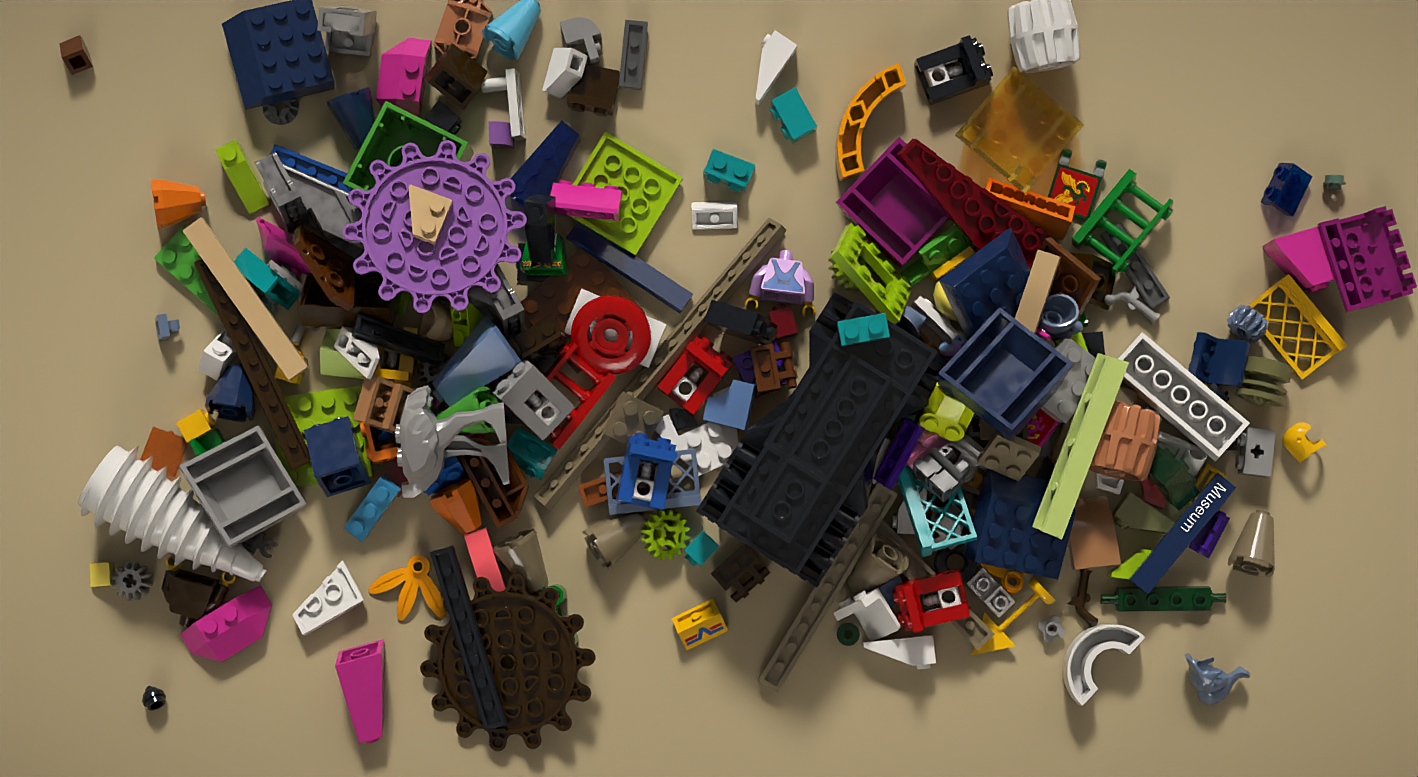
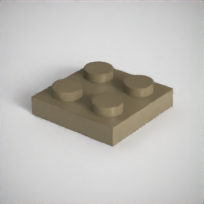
(631, 417)
(1008, 456)

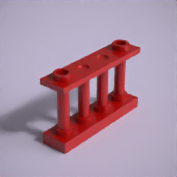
(587, 398)

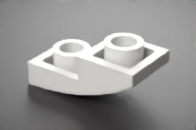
(990, 592)

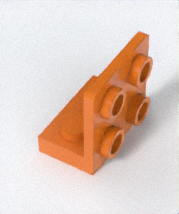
(388, 452)

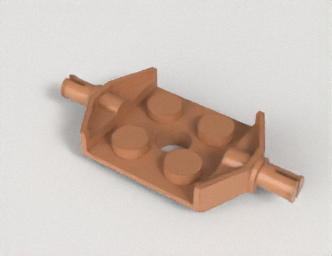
(472, 12)

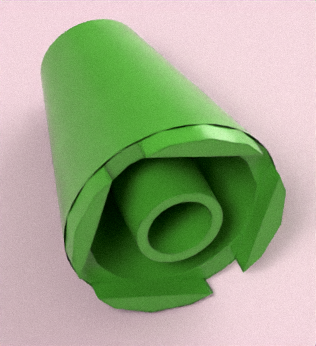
(474, 401)

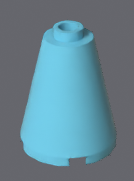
(513, 28)

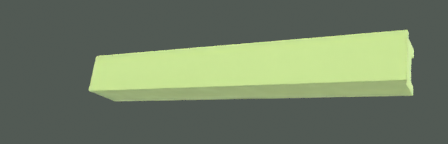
(1080, 445)

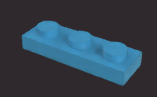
(372, 508)

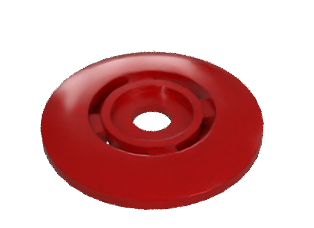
(614, 314)

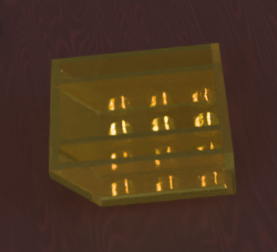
(1019, 130)

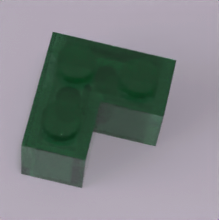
(1172, 478)

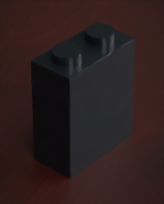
(740, 323)

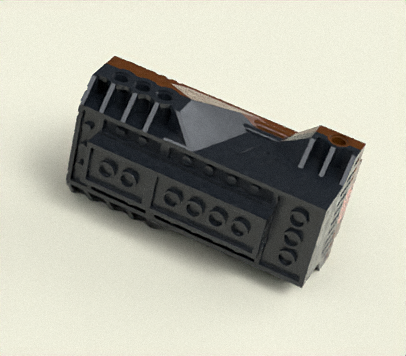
(811, 460)

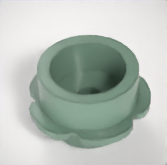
(1334, 181)

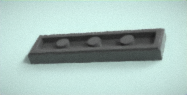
(1138, 272)

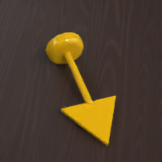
(1000, 639)

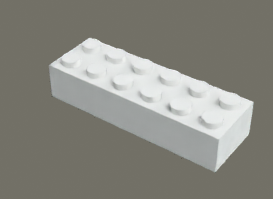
(1181, 397)

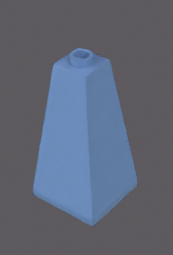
(475, 364)

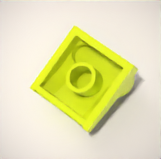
(945, 415)

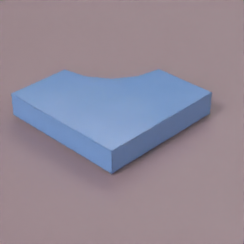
(733, 406)

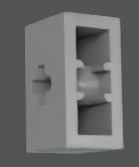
(1261, 441)

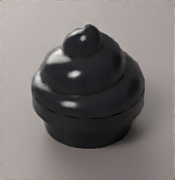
(153, 698)

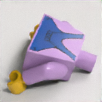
(783, 282)

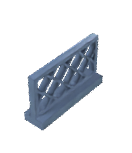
(672, 500)

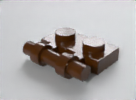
(766, 369)

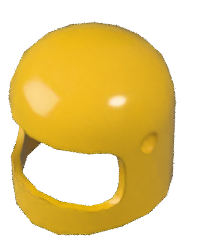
(1298, 443)

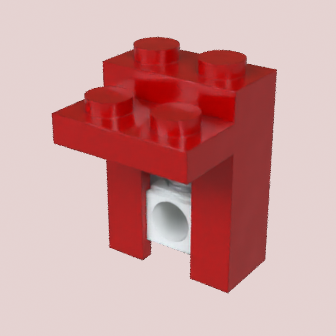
(714, 363)
(912, 608)

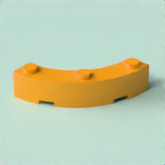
(851, 126)

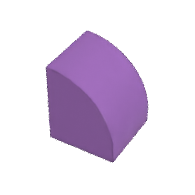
(500, 135)

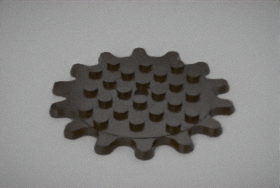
(543, 670)

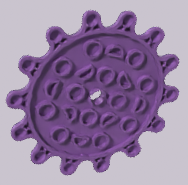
(468, 244)

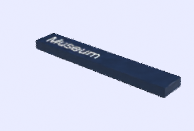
(1182, 533)

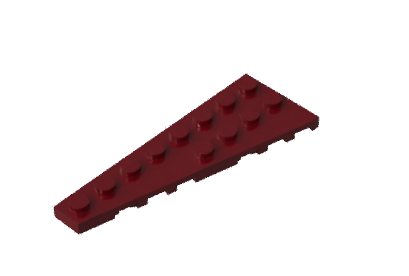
(970, 207)

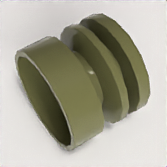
(1264, 380)

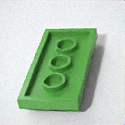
(179, 259)

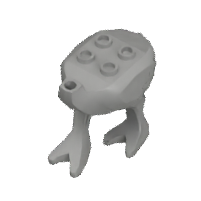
(429, 441)

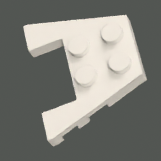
(712, 441)

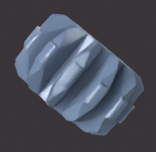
(1247, 323)

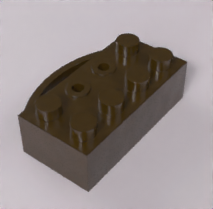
(318, 311)

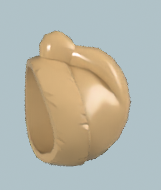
(437, 322)

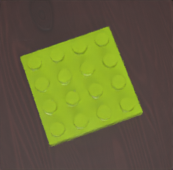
(644, 186)
(321, 408)

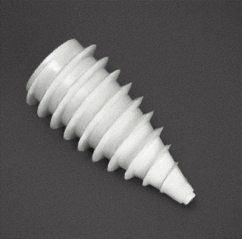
(160, 514)

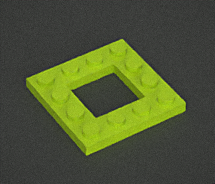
(886, 300)

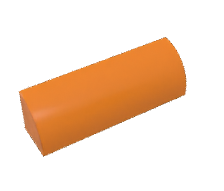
(1043, 212)

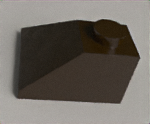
(1103, 270)

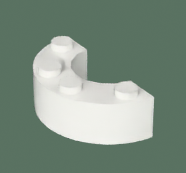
(1085, 648)

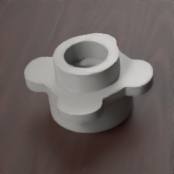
(1052, 622)

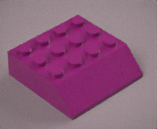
(893, 207)

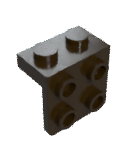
(595, 91)

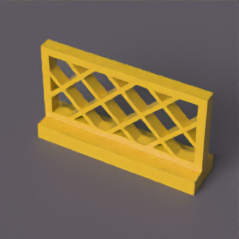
(1311, 314)

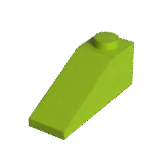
(242, 176)

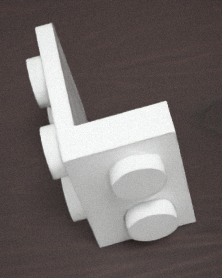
(871, 612)

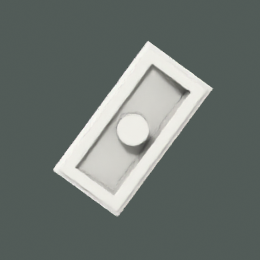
(714, 215)

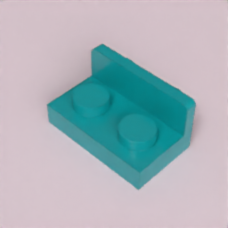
(728, 170)
(531, 453)

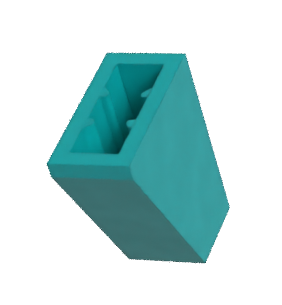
(266, 279)

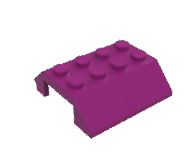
(1366, 259)

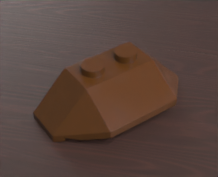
(501, 500)

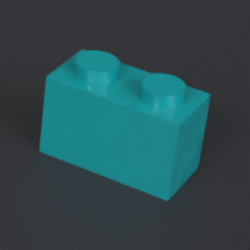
(792, 115)
(863, 329)

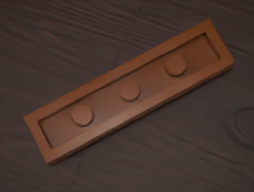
(596, 490)

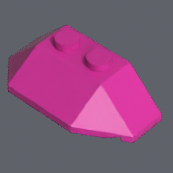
(403, 75)
(279, 247)
(230, 626)

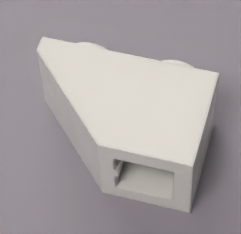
(564, 71)
(217, 356)

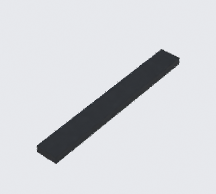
(469, 637)

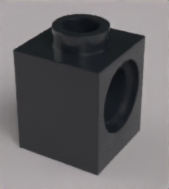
(444, 118)

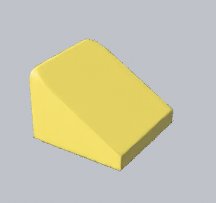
(101, 574)

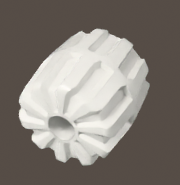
(1043, 35)

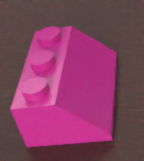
(587, 200)

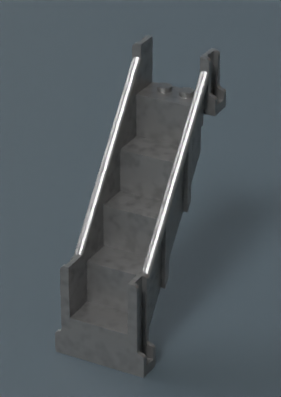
(306, 199)

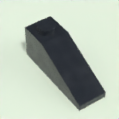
(540, 227)

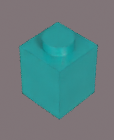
(700, 549)

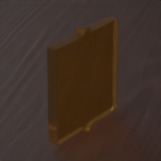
(166, 450)

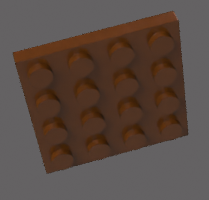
(559, 293)

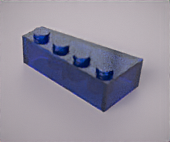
(545, 164)

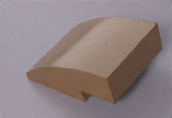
(381, 403)
(1093, 535)

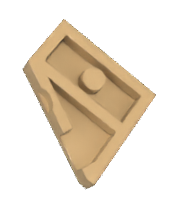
(428, 213)

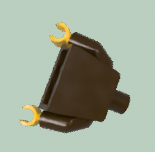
(192, 593)

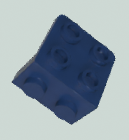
(1219, 360)

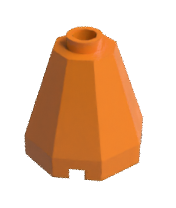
(175, 201)
(459, 506)

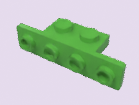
(936, 254)

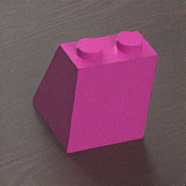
(1303, 258)

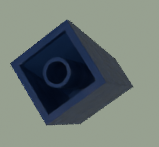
(336, 456)

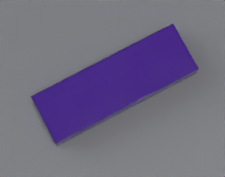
(899, 453)

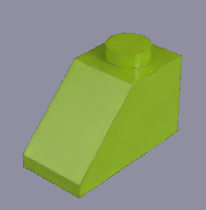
(1129, 565)

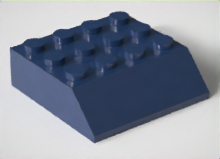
(278, 53)
(987, 281)
(1004, 373)
(1006, 531)

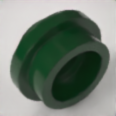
(840, 634)

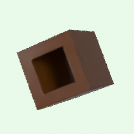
(75, 55)

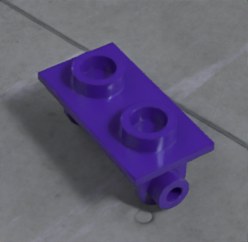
(1210, 534)

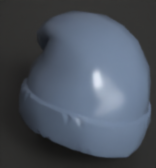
(1060, 317)

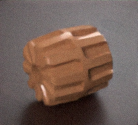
(1127, 443)

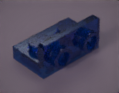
(1286, 188)

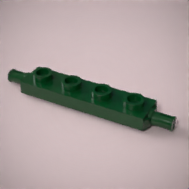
(1164, 599)

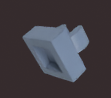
(164, 327)

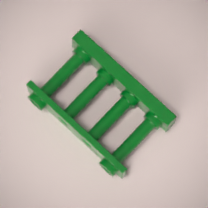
(1114, 202)

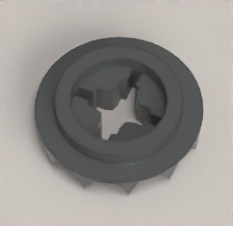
(286, 114)

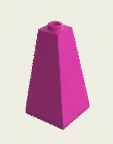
(362, 683)

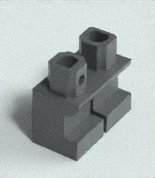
(939, 473)

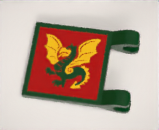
(1076, 186)

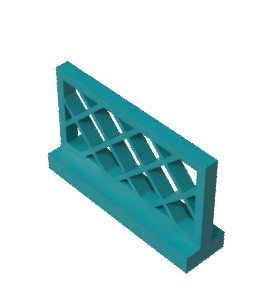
(921, 523)

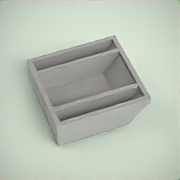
(243, 486)

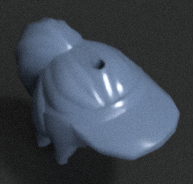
(1211, 682)

